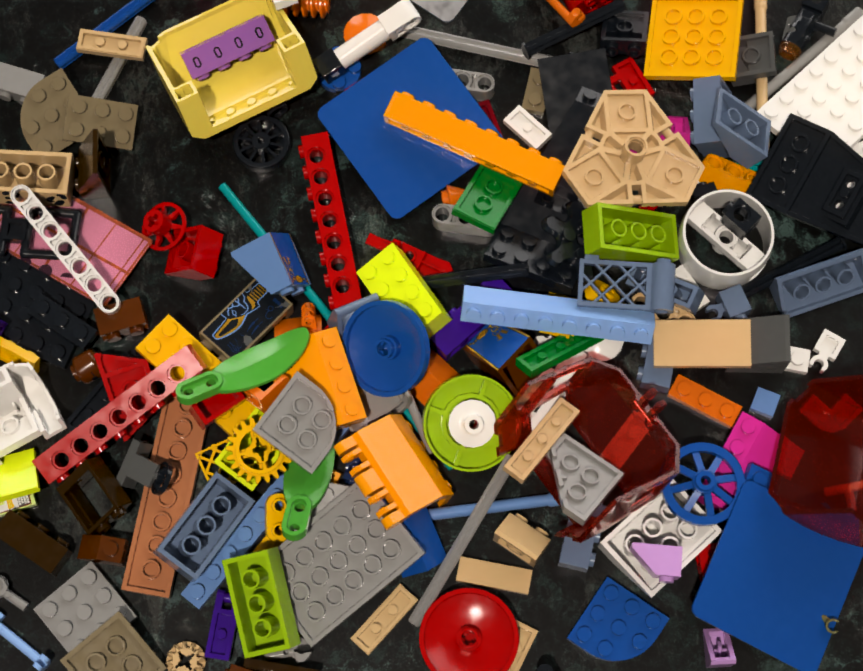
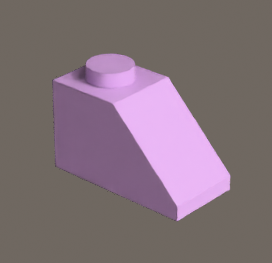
(659, 560)

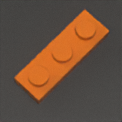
(704, 401)

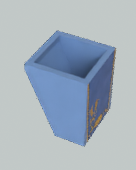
(274, 264)

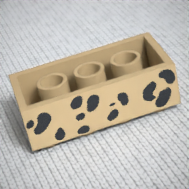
(45, 173)

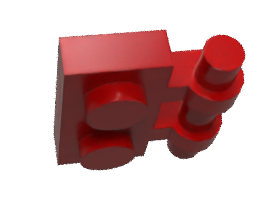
(629, 76)

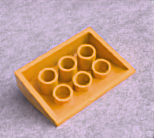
(328, 368)

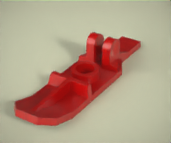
(422, 261)

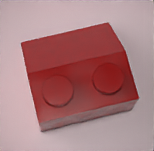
(195, 254)

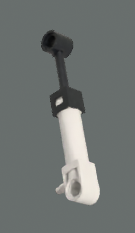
(333, 63)

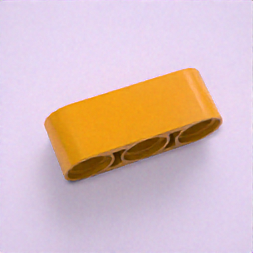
(726, 174)

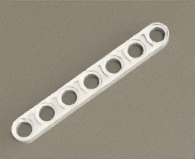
(62, 238)

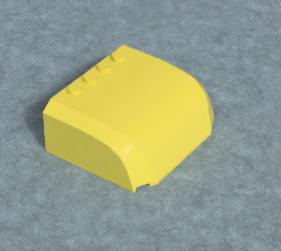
(244, 86)

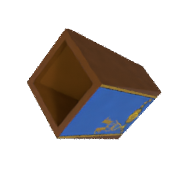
(495, 353)

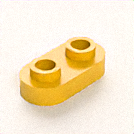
(274, 517)

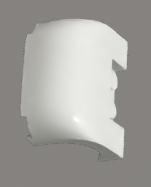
(25, 408)

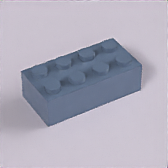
(204, 527)

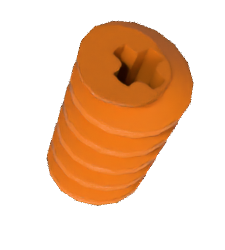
(311, 6)

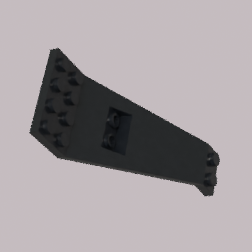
(810, 176)
(520, 231)

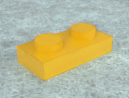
(11, 352)

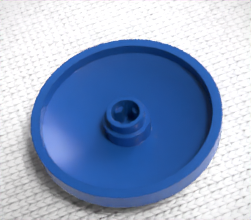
(386, 347)

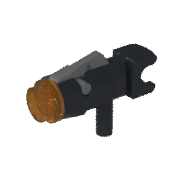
(801, 26)

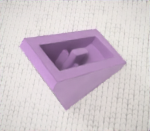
(718, 648)

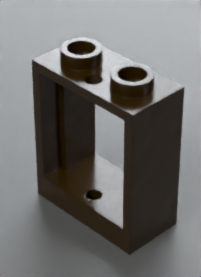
(80, 506)

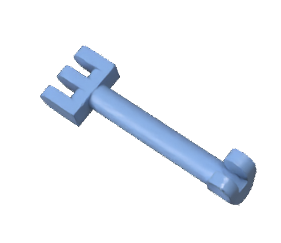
(40, 661)

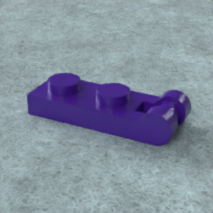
(221, 630)

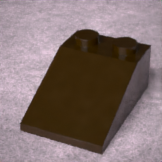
(93, 168)

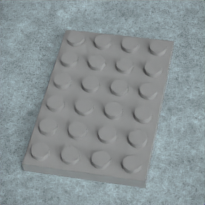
(343, 562)

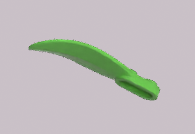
(247, 369)
(304, 493)

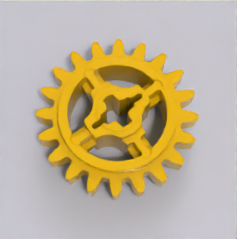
(238, 456)

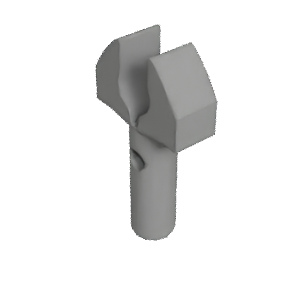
(300, 658)

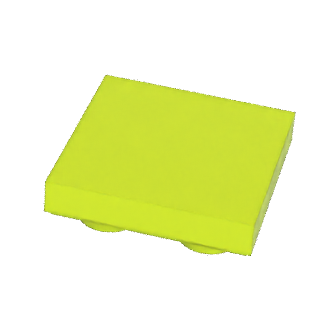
(18, 475)

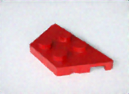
(117, 376)

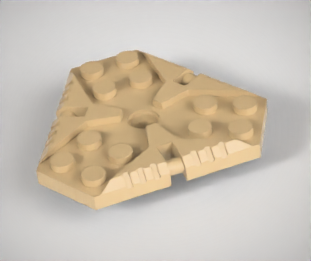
(608, 170)

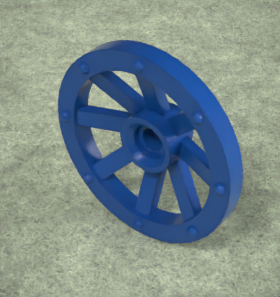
(705, 490)

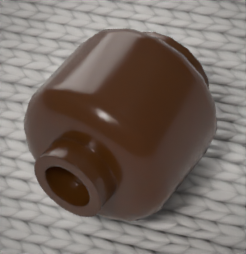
(85, 367)

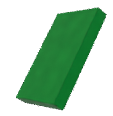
(486, 199)

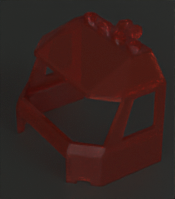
(614, 425)

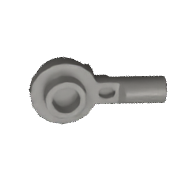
(13, 598)

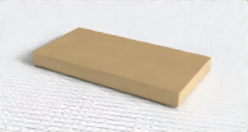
(702, 343)

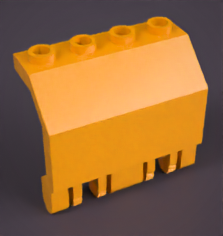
(397, 464)

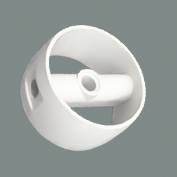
(740, 252)

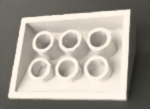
(656, 525)

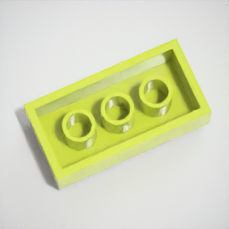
(396, 279)

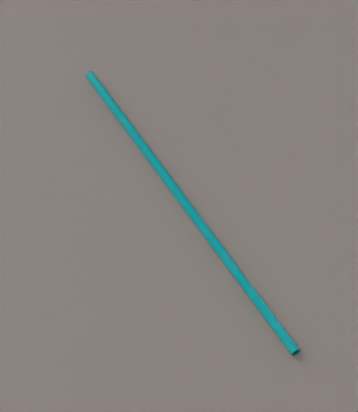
(309, 292)

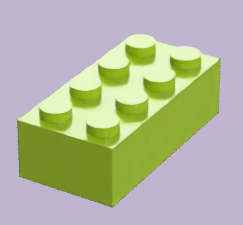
(629, 233)
(261, 602)

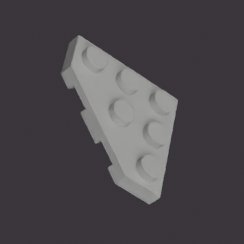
(581, 478)

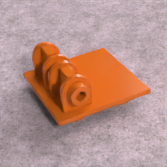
(308, 320)

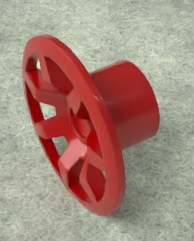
(160, 224)

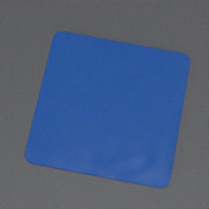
(392, 162)
(775, 581)

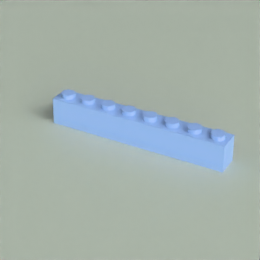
(554, 315)

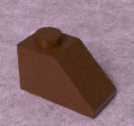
(104, 550)

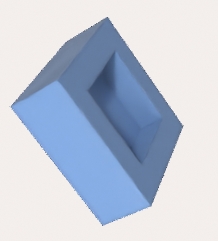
(764, 402)

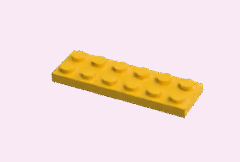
(168, 339)

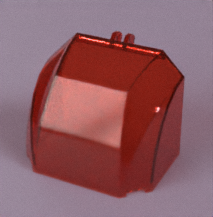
(821, 459)

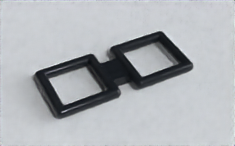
(20, 231)

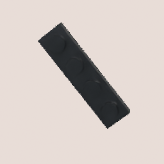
(92, 403)

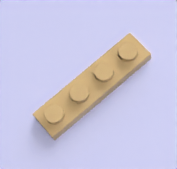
(541, 440)

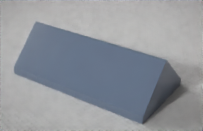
(819, 284)

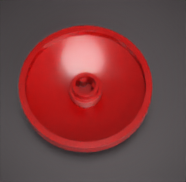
(468, 632)

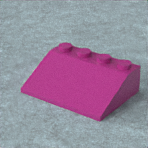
(749, 443)

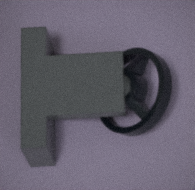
(140, 469)

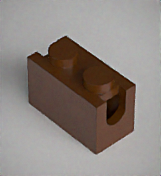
(129, 320)

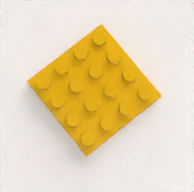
(693, 39)

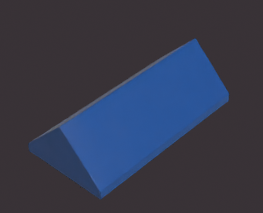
(424, 531)

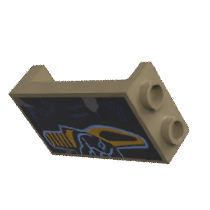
(244, 321)

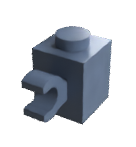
(731, 304)

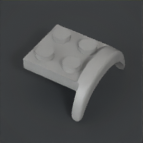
(379, 407)

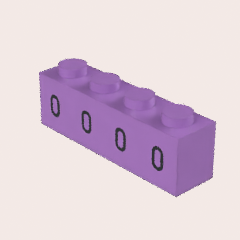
(227, 46)

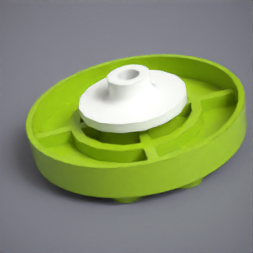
(448, 419)

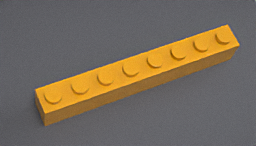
(474, 143)

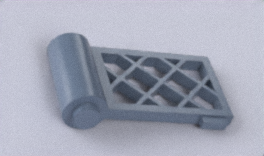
(658, 287)

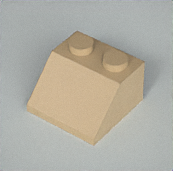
(521, 538)

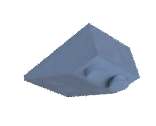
(741, 129)

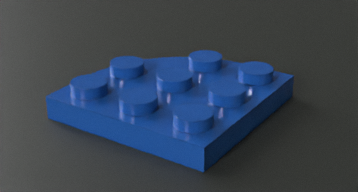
(617, 624)

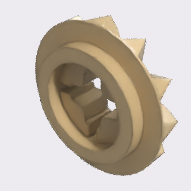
(188, 649)

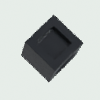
(740, 228)

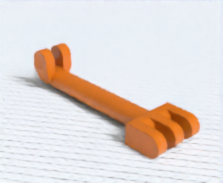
(573, 18)

